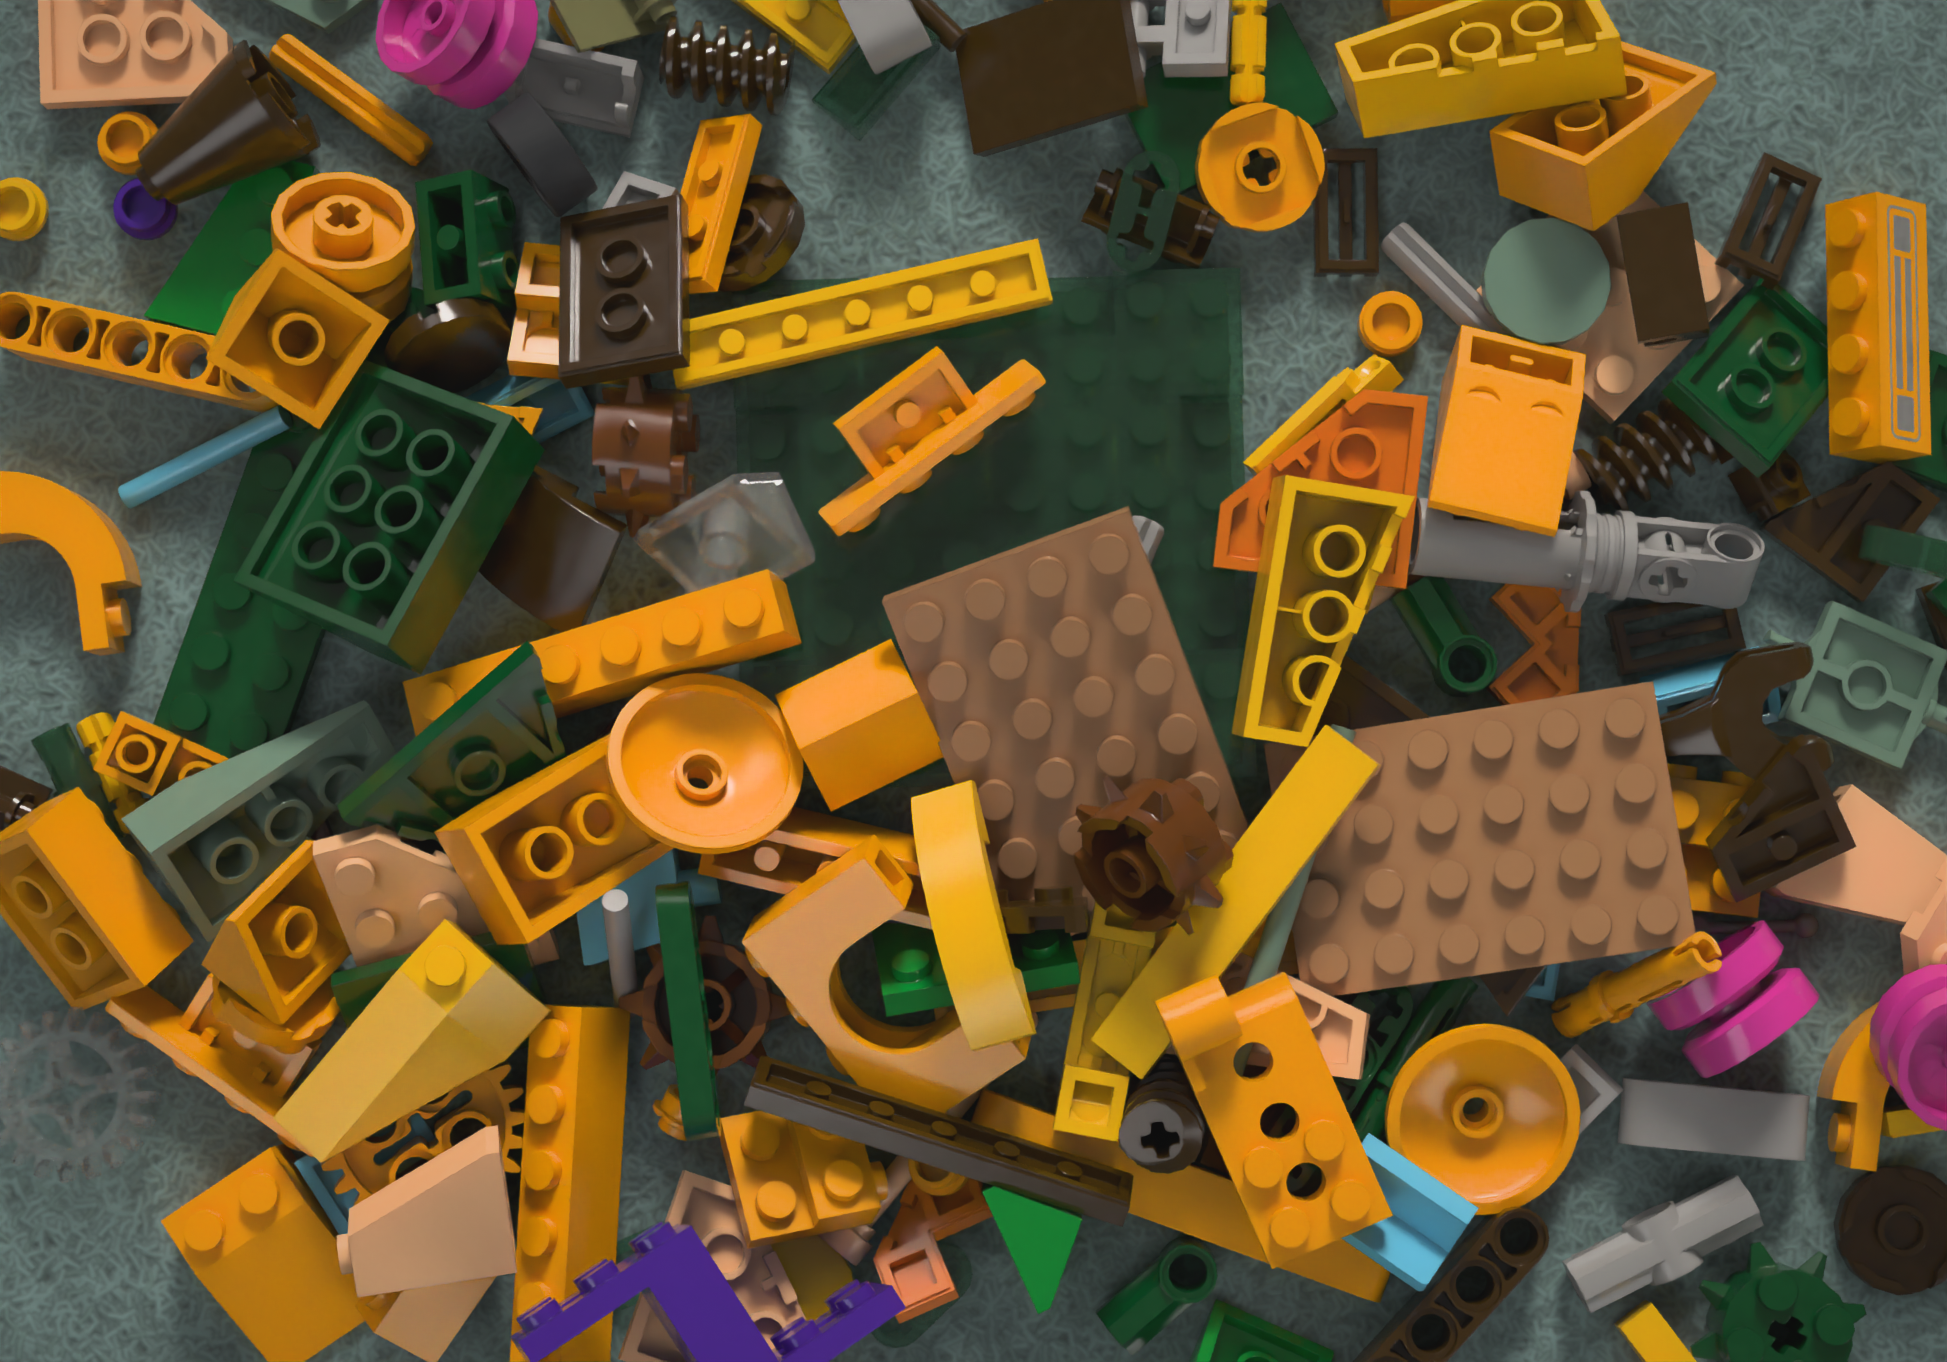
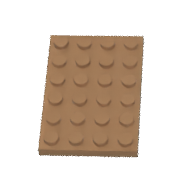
(1049, 680)
(1496, 845)

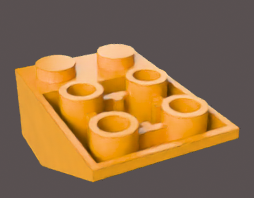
(1506, 430)

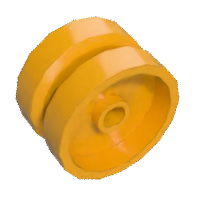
(350, 234)

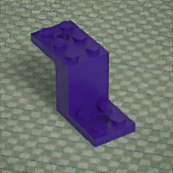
(700, 1307)

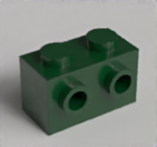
(467, 240)

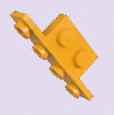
(915, 426)
(246, 1072)

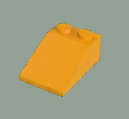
(1599, 153)
(547, 847)
(269, 1257)

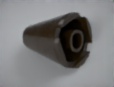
(227, 130)

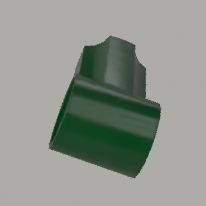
(1441, 628)
(1154, 1298)

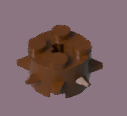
(643, 450)
(1152, 852)
(746, 1003)

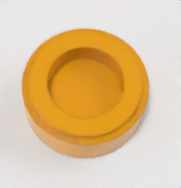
(1389, 323)

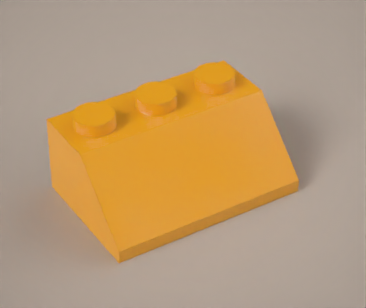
(84, 903)

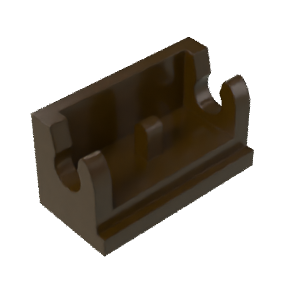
(1663, 275)

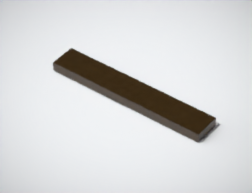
(940, 1140)

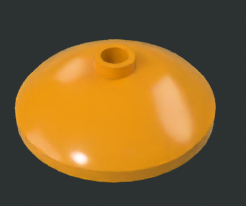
(709, 732)
(1516, 1138)

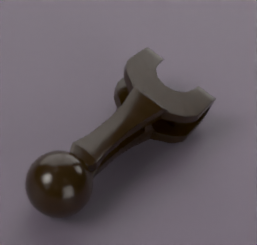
(1731, 716)

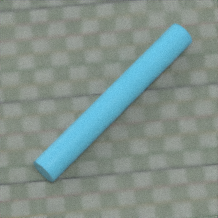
(205, 456)

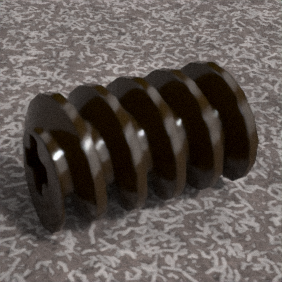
(725, 67)
(1644, 454)
(1162, 1119)

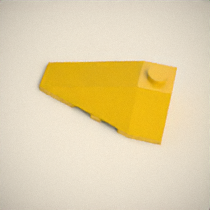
(421, 1036)

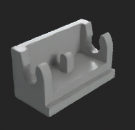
(582, 87)

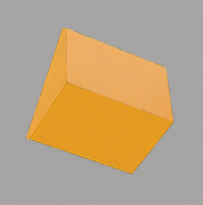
(295, 337)
(860, 725)
(280, 940)

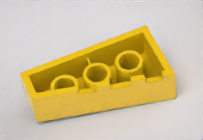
(1480, 63)
(1309, 598)

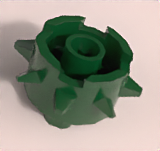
(1770, 1292)

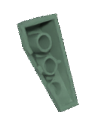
(242, 818)

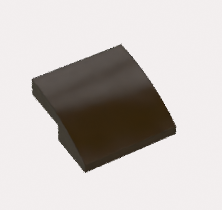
(553, 552)

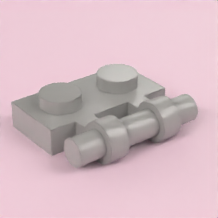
(1191, 41)

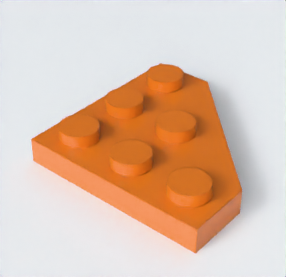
(1364, 444)

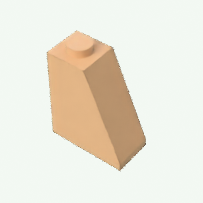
(1878, 879)
(434, 1223)

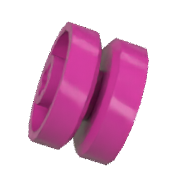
(458, 47)
(1739, 1004)
(1911, 1041)

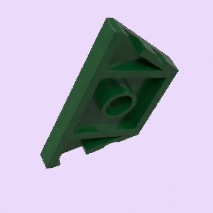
(468, 754)

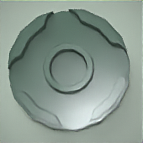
(1546, 281)

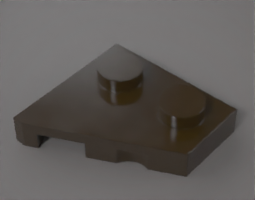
(1831, 526)

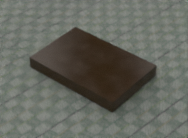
(1049, 72)
(624, 292)

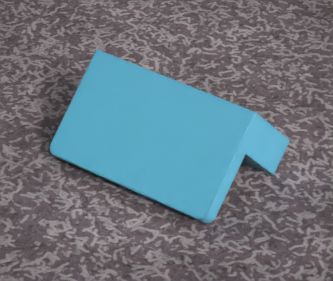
(1424, 1218)

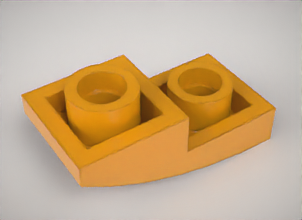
(150, 755)

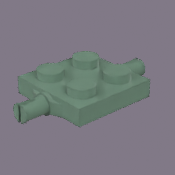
(1866, 687)

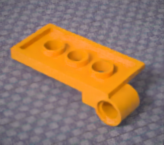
(1206, 1035)

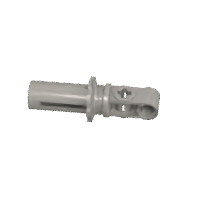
(1593, 554)

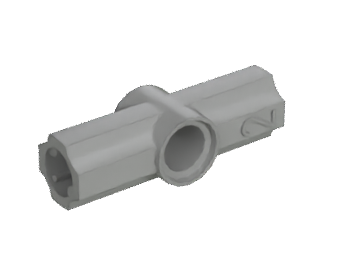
(1663, 1243)

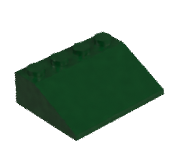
(391, 514)

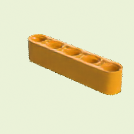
(111, 349)

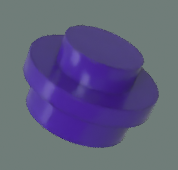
(141, 214)

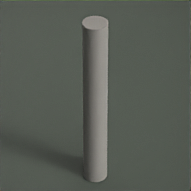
(619, 944)

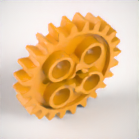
(488, 1104)

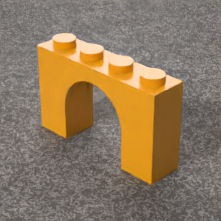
(800, 949)

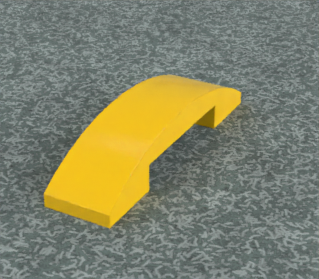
(968, 917)
(1091, 1080)

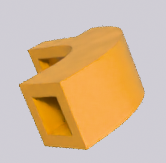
(89, 544)
(1855, 1080)

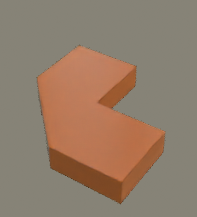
(1552, 661)
(910, 1251)

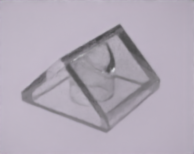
(729, 532)

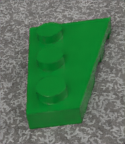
(225, 252)
(915, 977)

